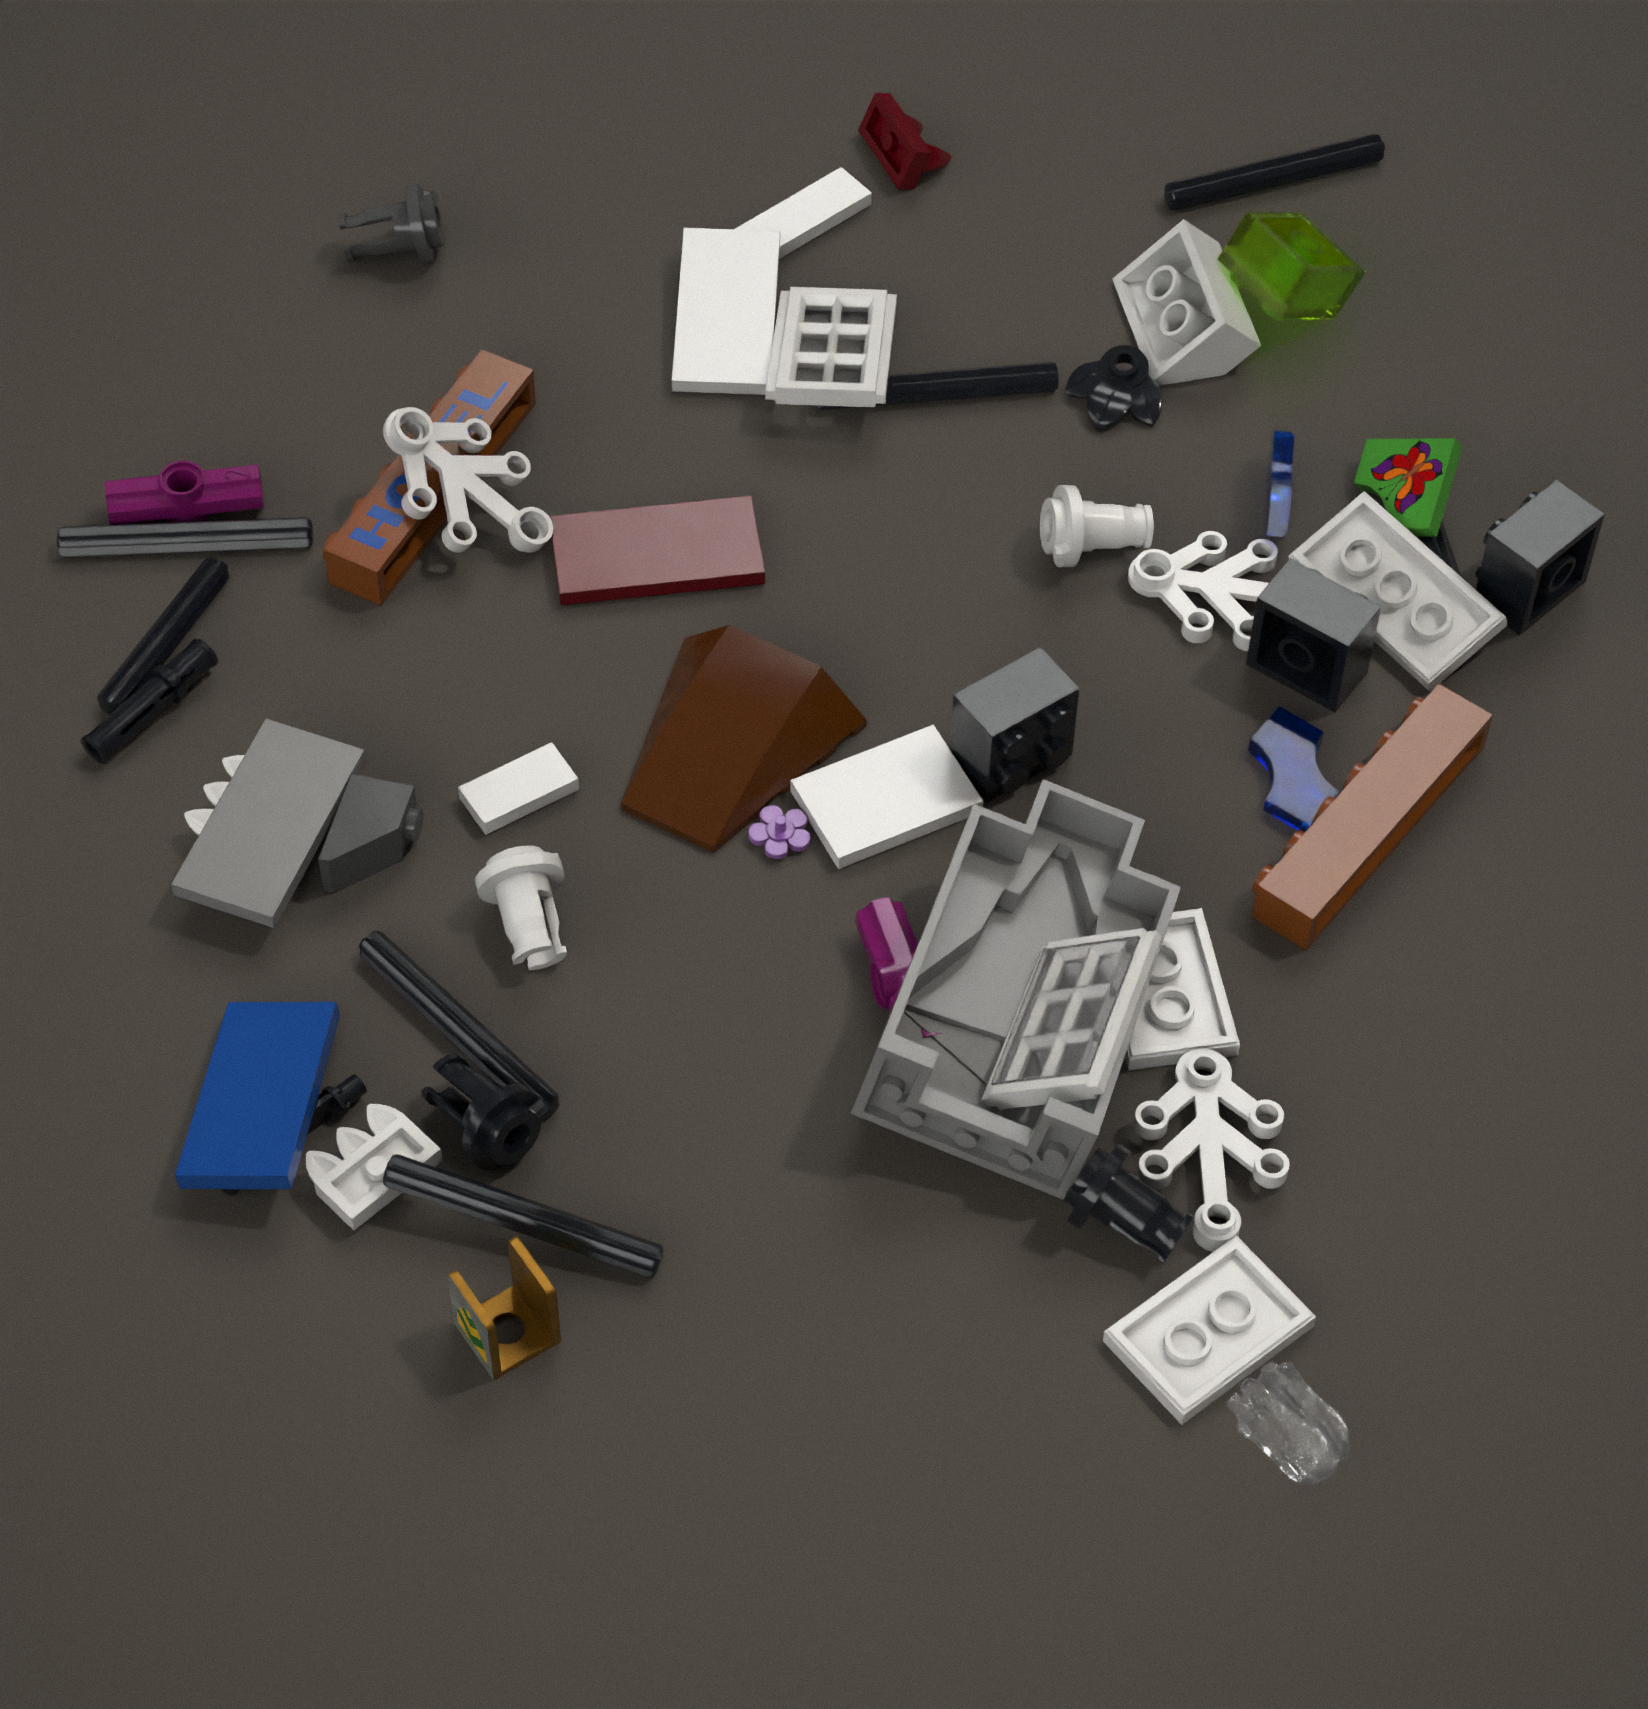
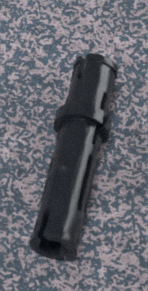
(166, 686)

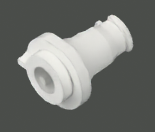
(1081, 526)
(522, 887)

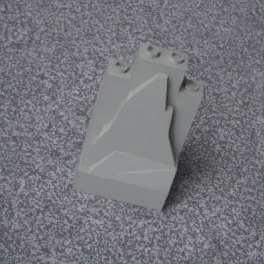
(995, 910)

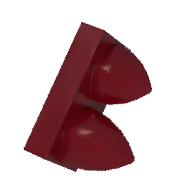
(898, 143)

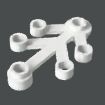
(461, 476)
(1166, 575)
(1211, 1136)

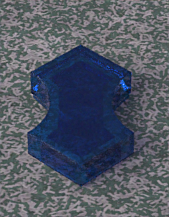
(1279, 483)
(1288, 753)

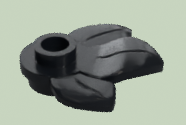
(1116, 392)

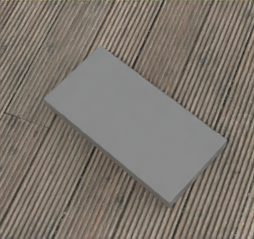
(268, 823)

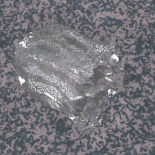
(1291, 1424)

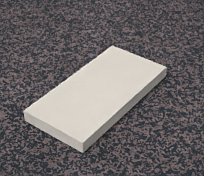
(725, 310)
(1427, 612)

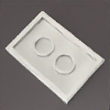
(885, 796)
(1184, 1000)
(1209, 1329)

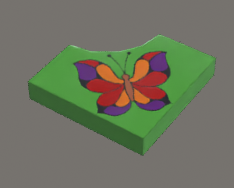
(1411, 478)

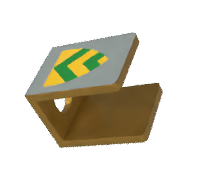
(529, 1300)

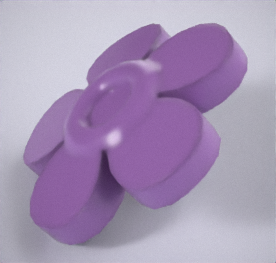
(780, 832)

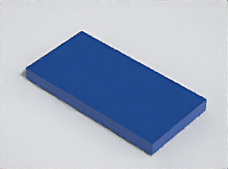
(258, 1096)

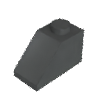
(369, 831)

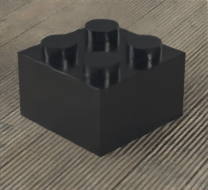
(1538, 554)
(1313, 635)
(1014, 724)

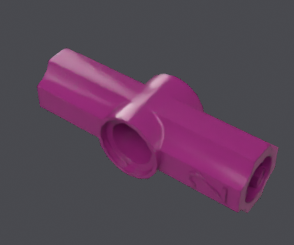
(184, 493)
(889, 947)

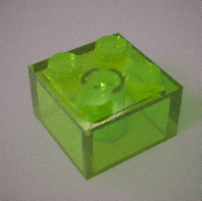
(1290, 266)

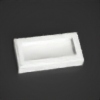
(518, 788)

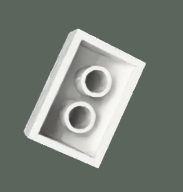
(1185, 308)

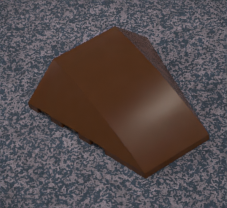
(734, 735)

